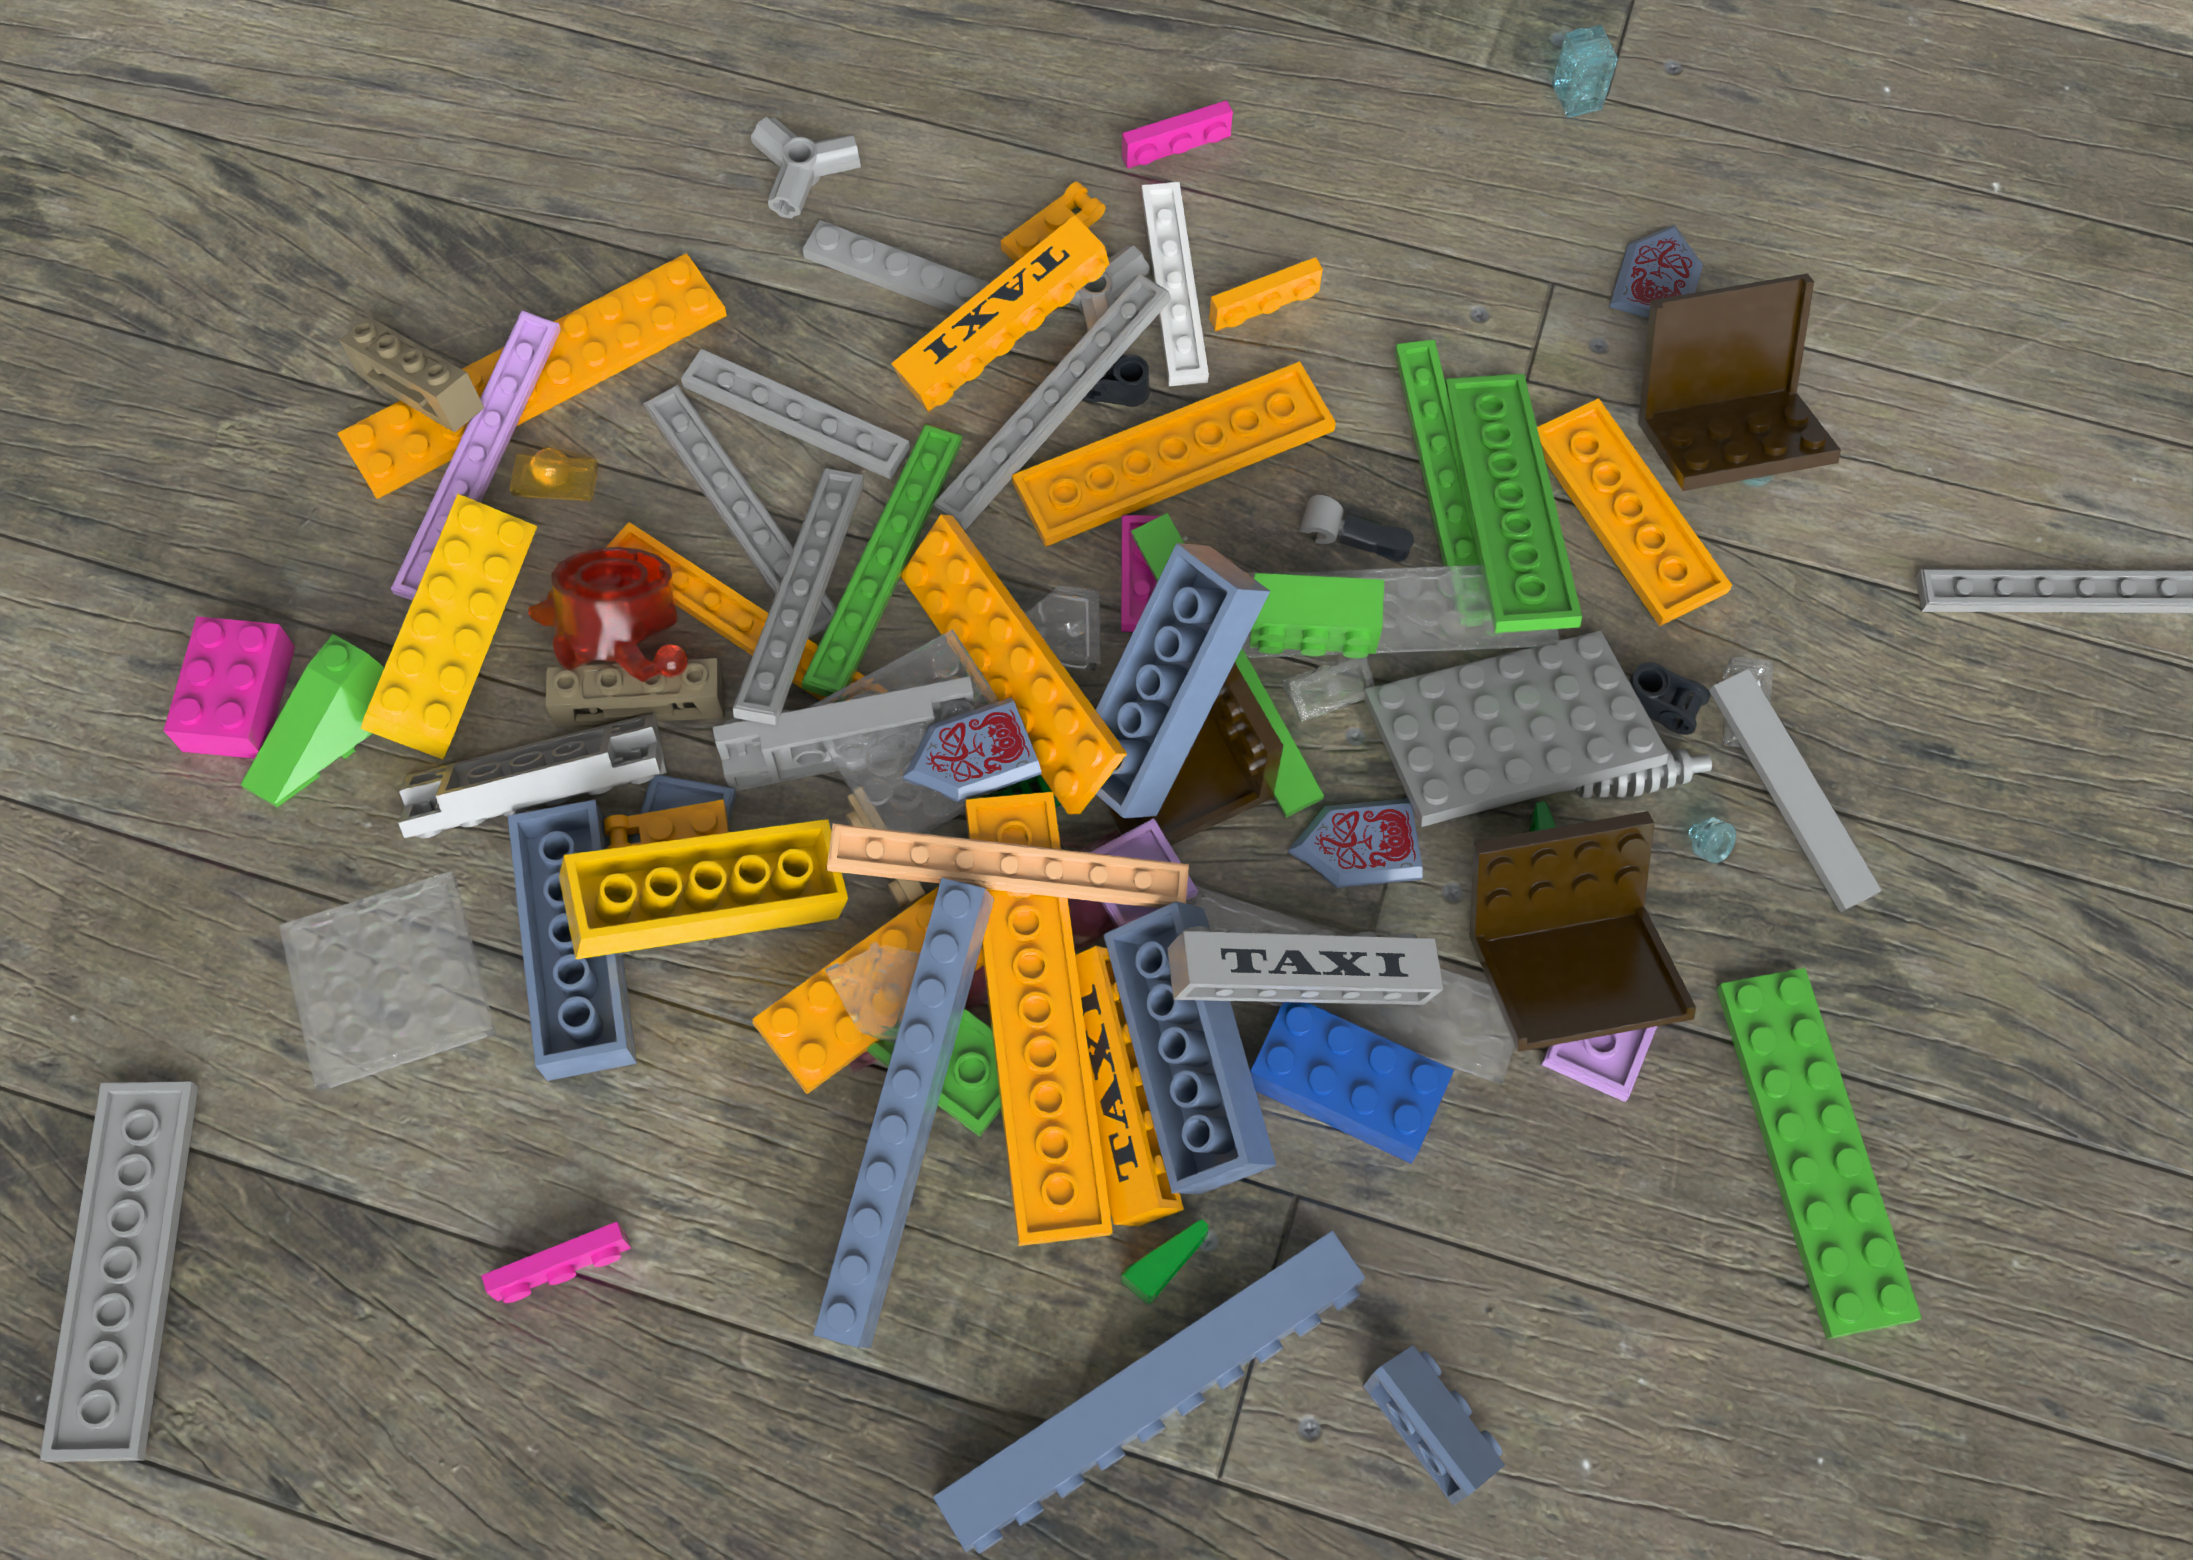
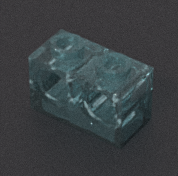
(1584, 71)

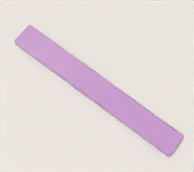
(483, 439)

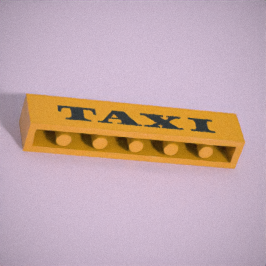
(1002, 313)
(1129, 1145)

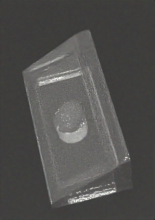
(1328, 687)

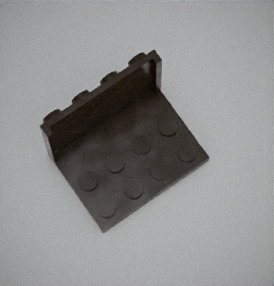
(1727, 381)
(1226, 769)
(1570, 933)

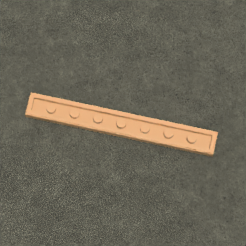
(1006, 866)

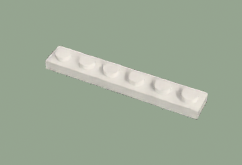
(1174, 271)

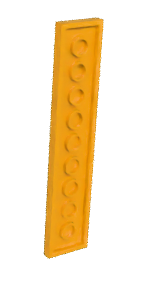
(590, 348)
(1040, 1040)

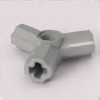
(800, 162)
(1099, 295)

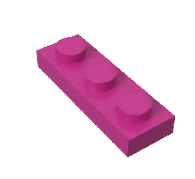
(1176, 134)
(1136, 577)
(556, 1263)

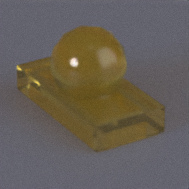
(553, 476)

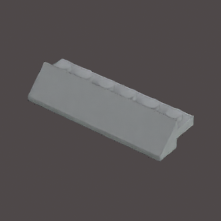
(770, 754)
(531, 776)

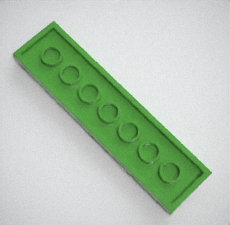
(1512, 505)
(1817, 1154)

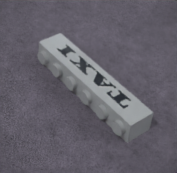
(1303, 967)

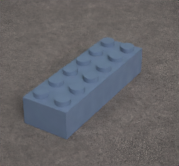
(1174, 672)
(574, 1004)
(1187, 1060)

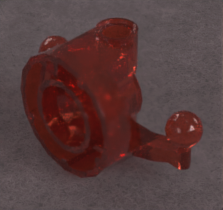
(606, 605)

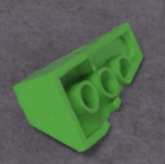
(316, 722)

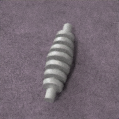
(1679, 768)

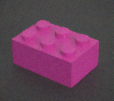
(229, 687)

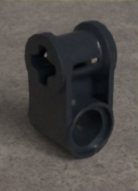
(1115, 386)
(1669, 697)

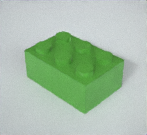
(1319, 615)

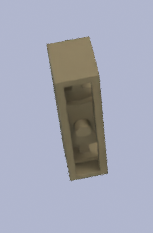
(412, 374)
(626, 697)

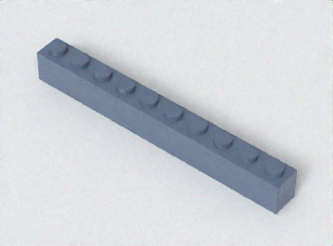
(904, 1115)
(1149, 1391)

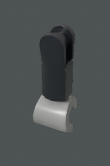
(1325, 517)

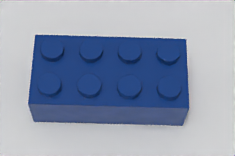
(1350, 1078)

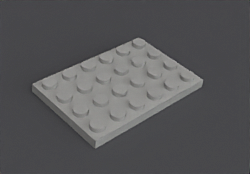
(1513, 728)

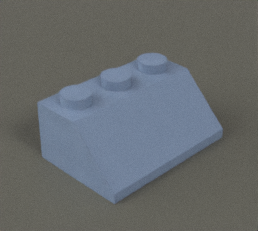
(1434, 1423)

